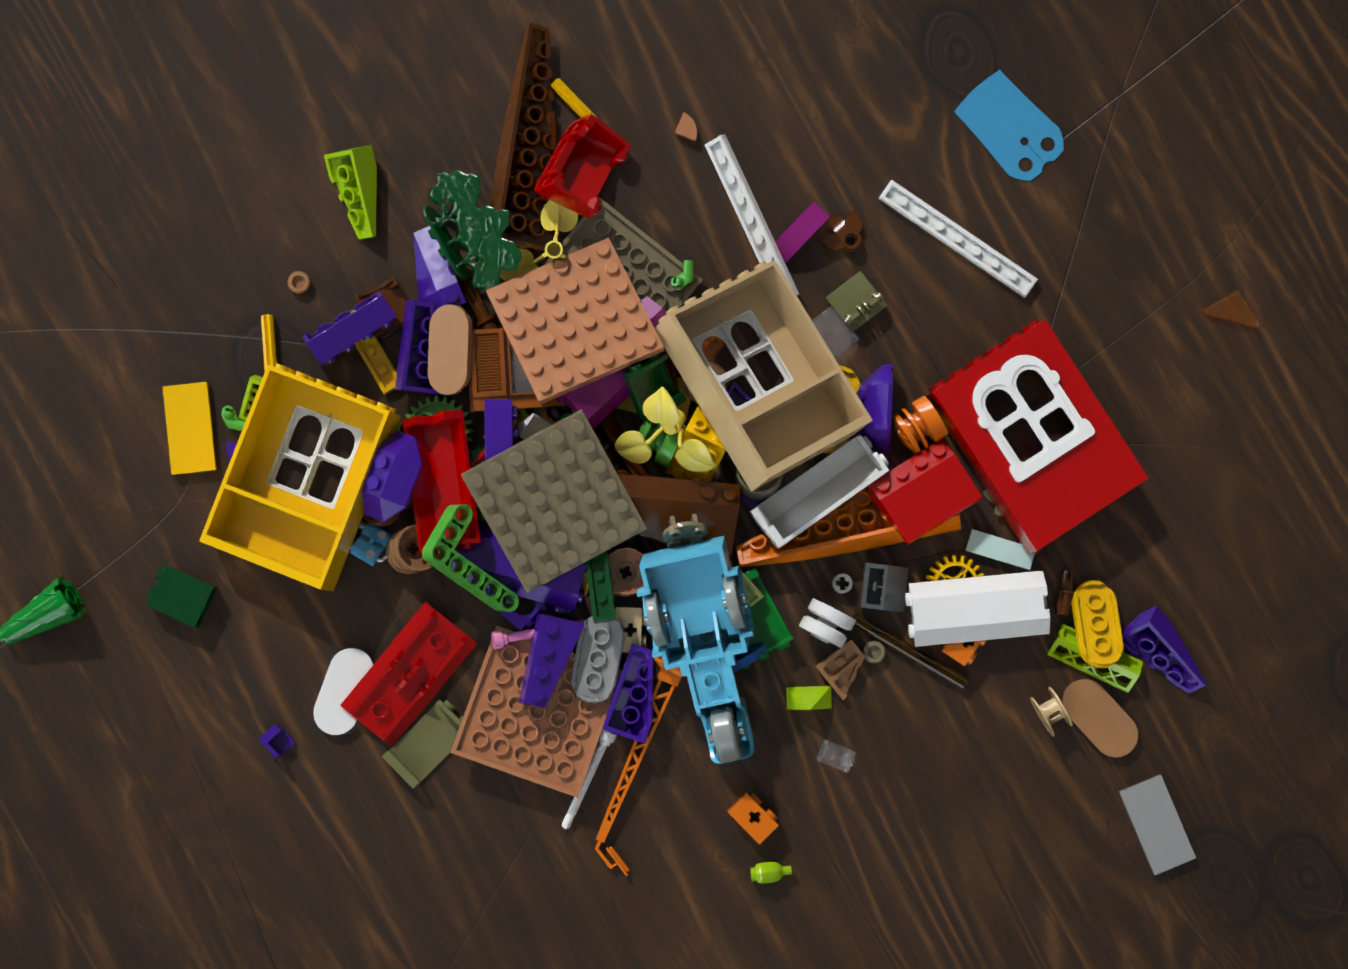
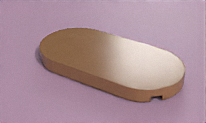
(449, 349)
(1100, 718)

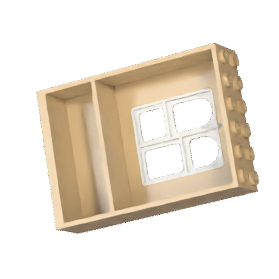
(780, 425)

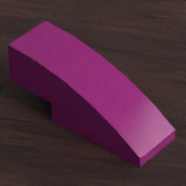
(801, 231)

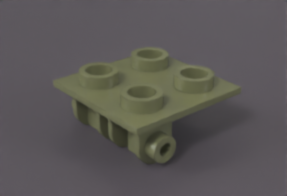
(856, 301)

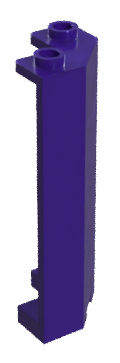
(488, 555)

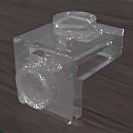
(836, 756)

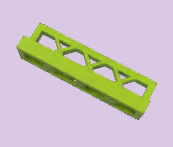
(1124, 666)

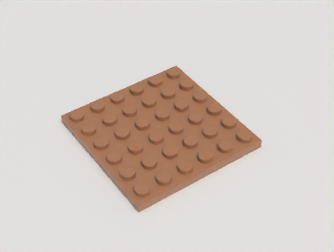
(574, 321)
(528, 741)

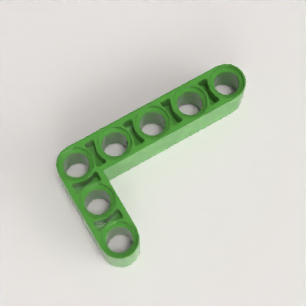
(464, 567)

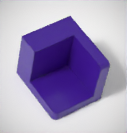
(277, 740)

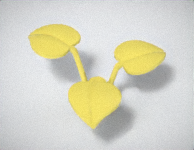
(552, 218)
(662, 409)

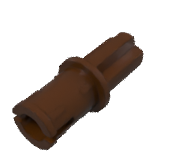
(1065, 593)

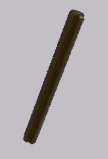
(910, 651)

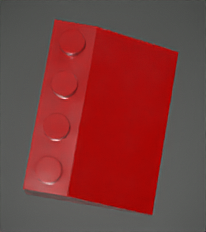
(924, 492)

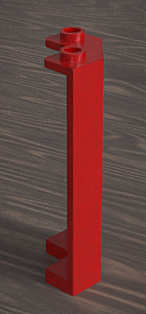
(440, 483)

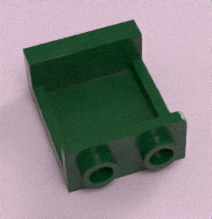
(648, 377)
(180, 596)

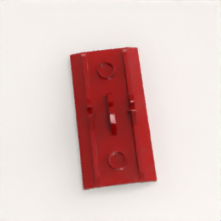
(408, 674)

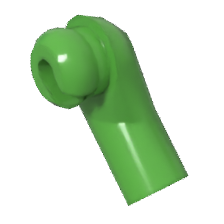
(685, 277)
(231, 418)

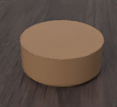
(299, 282)

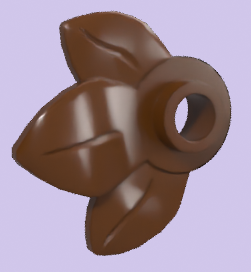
(843, 229)

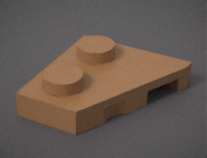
(841, 667)

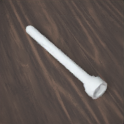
(605, 740)

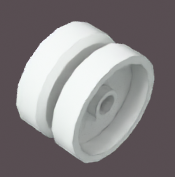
(828, 620)

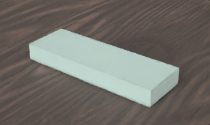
(999, 549)

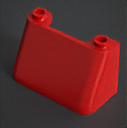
(582, 165)

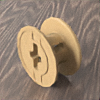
(1051, 711)

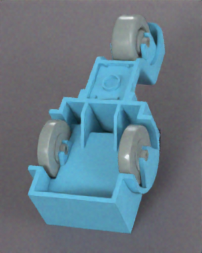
(699, 622)

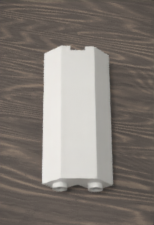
(819, 490)
(978, 608)

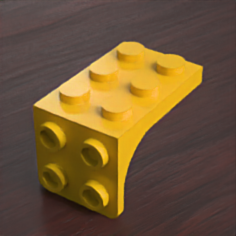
(701, 430)

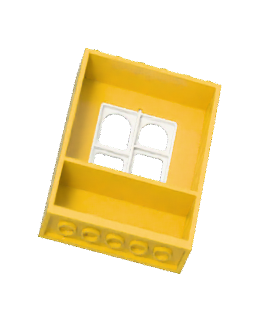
(283, 525)

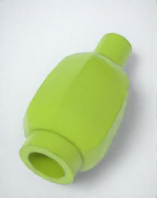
(769, 872)

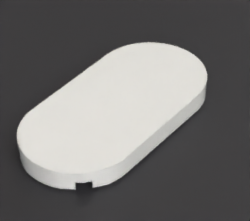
(342, 676)

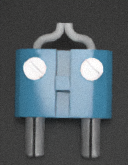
(370, 543)

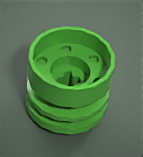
(663, 444)

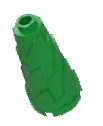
(47, 610)

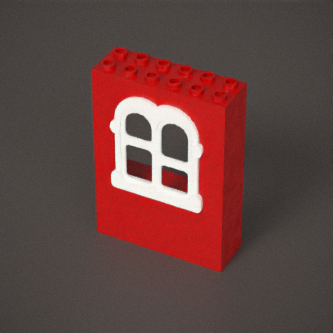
(1069, 475)

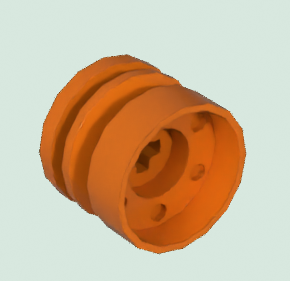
(920, 424)

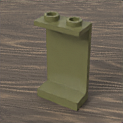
(425, 743)

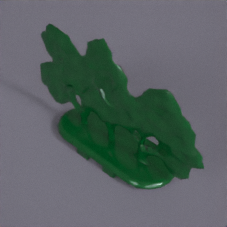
(478, 230)

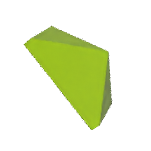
(808, 698)

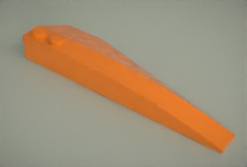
(846, 529)

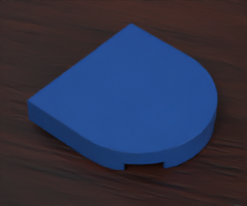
(749, 657)

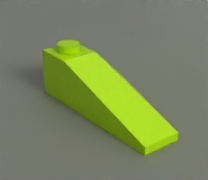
(356, 179)

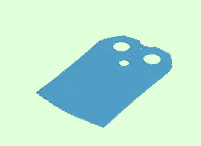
(1004, 115)

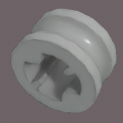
(837, 588)

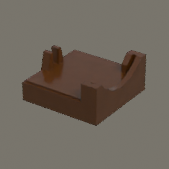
(395, 298)

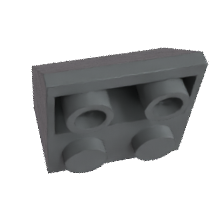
(883, 587)

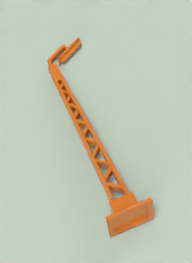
(669, 676)

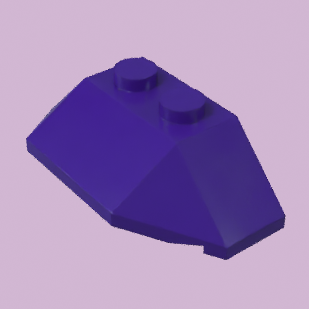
(877, 399)
(392, 477)

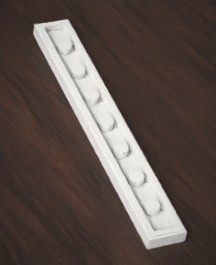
(746, 205)
(958, 239)

